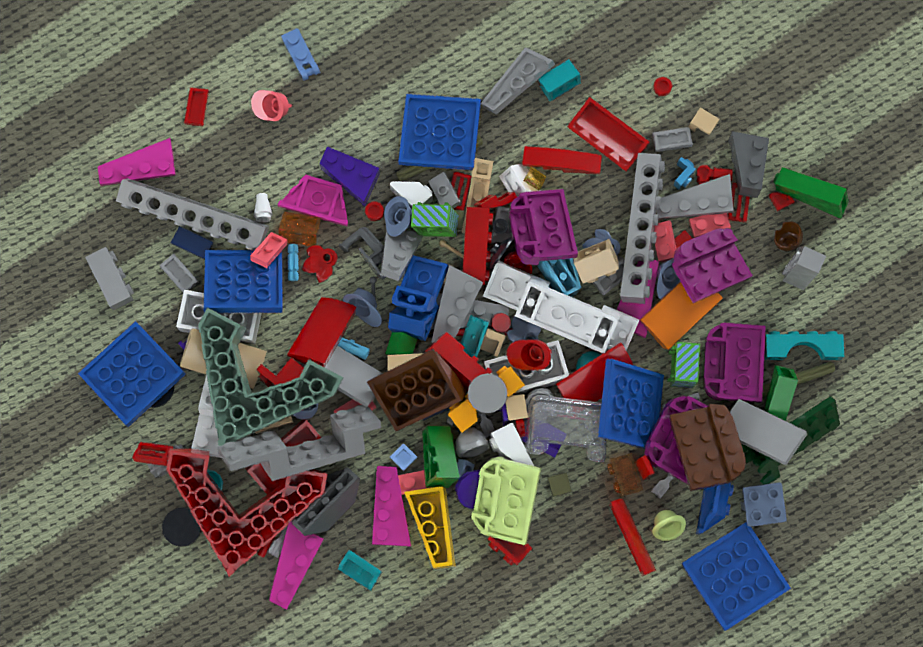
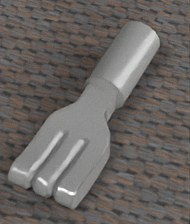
(486, 424)
(662, 486)
(276, 546)

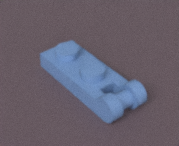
(300, 53)

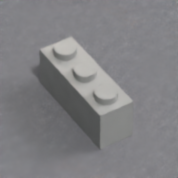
(110, 278)

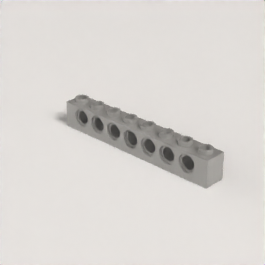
(645, 164)
(127, 198)

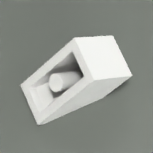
(412, 191)

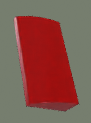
(608, 134)
(322, 331)
(589, 380)
(297, 435)
(632, 537)

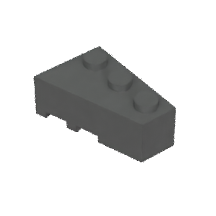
(749, 162)

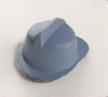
(397, 216)
(666, 278)
(365, 305)

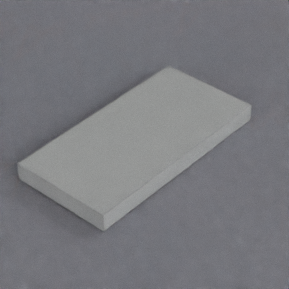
(766, 432)

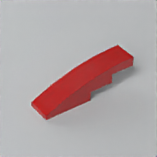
(562, 159)

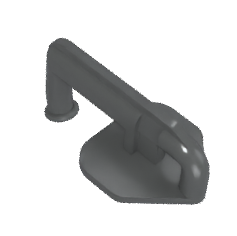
(374, 244)

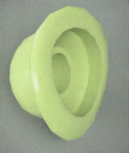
(668, 525)

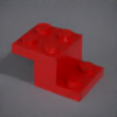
(288, 373)

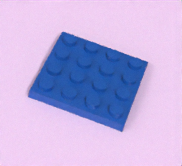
(439, 132)
(241, 285)
(131, 374)
(629, 403)
(735, 576)

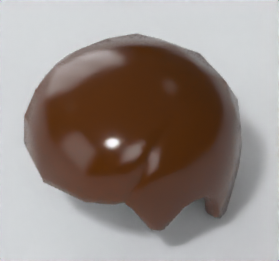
(789, 236)

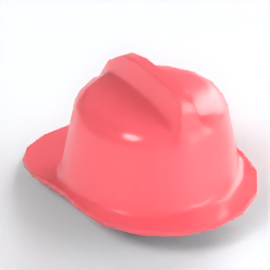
(270, 105)

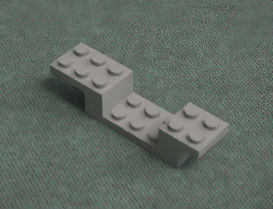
(286, 461)

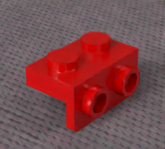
(513, 552)

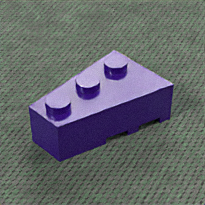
(353, 174)

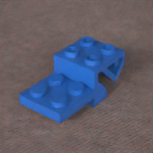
(417, 298)

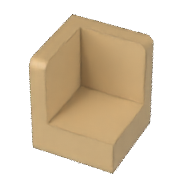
(704, 121)
(492, 341)
(516, 407)

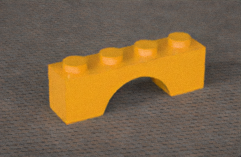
(465, 414)

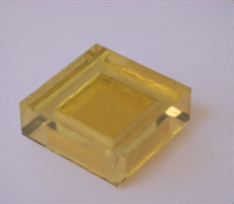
(534, 178)

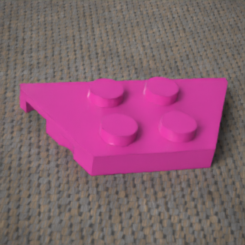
(317, 199)

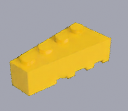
(433, 523)

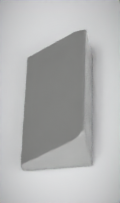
(606, 283)

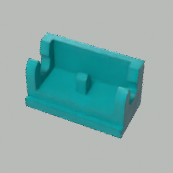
(559, 80)
(474, 335)
(360, 570)

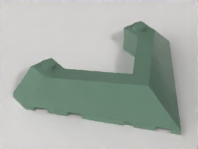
(237, 409)

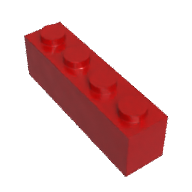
(476, 242)

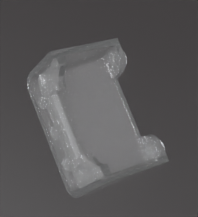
(564, 423)

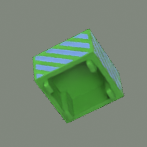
(434, 220)
(684, 365)

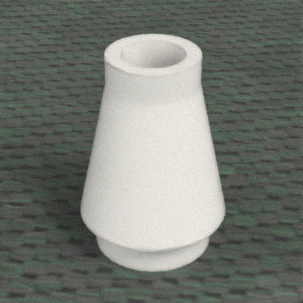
(262, 208)

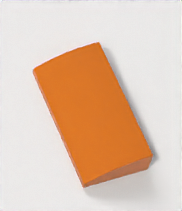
(676, 315)

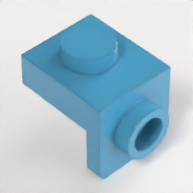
(685, 177)

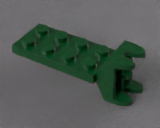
(816, 422)

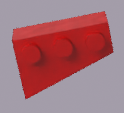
(461, 363)

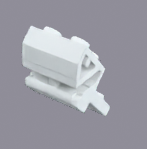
(206, 433)

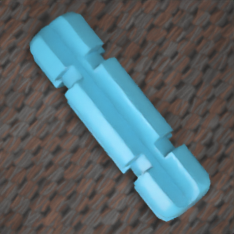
(293, 275)

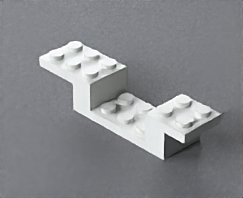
(558, 311)

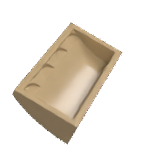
(194, 360)

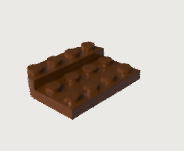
(708, 446)

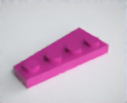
(144, 164)
(639, 310)
(389, 514)
(293, 564)

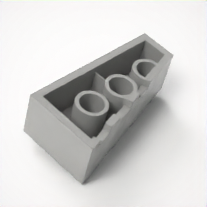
(803, 267)

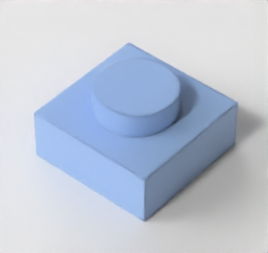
(403, 457)

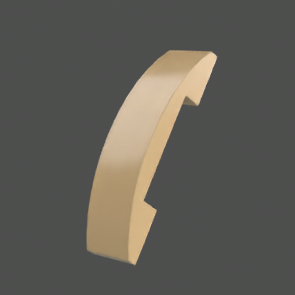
(479, 183)

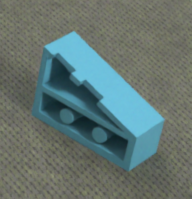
(562, 275)

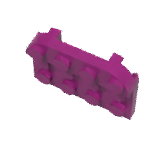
(542, 227)
(710, 264)
(734, 362)
(661, 444)

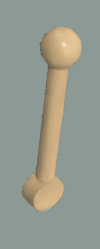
(442, 243)

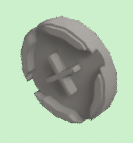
(487, 393)

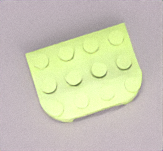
(506, 499)

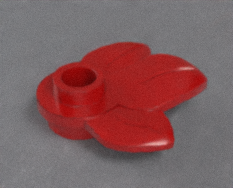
(317, 264)

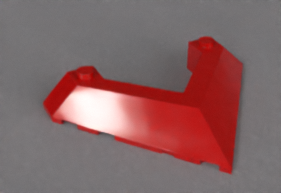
(241, 535)

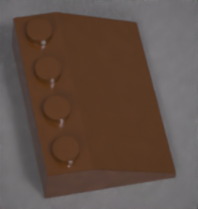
(417, 389)

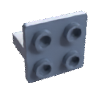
(764, 504)

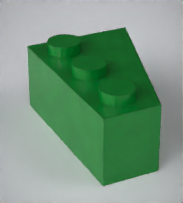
(439, 457)

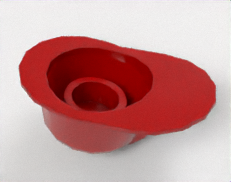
(529, 354)

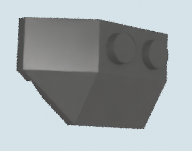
(338, 497)

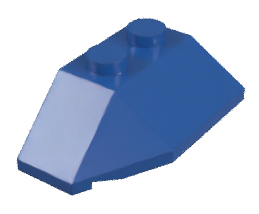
(714, 506)

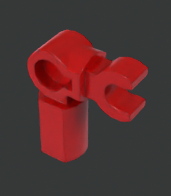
(704, 173)

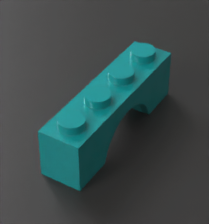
(828, 345)

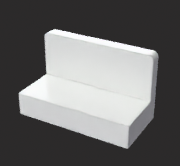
(513, 179)

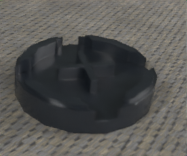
(180, 527)

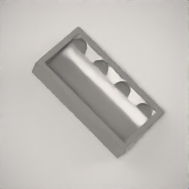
(355, 375)

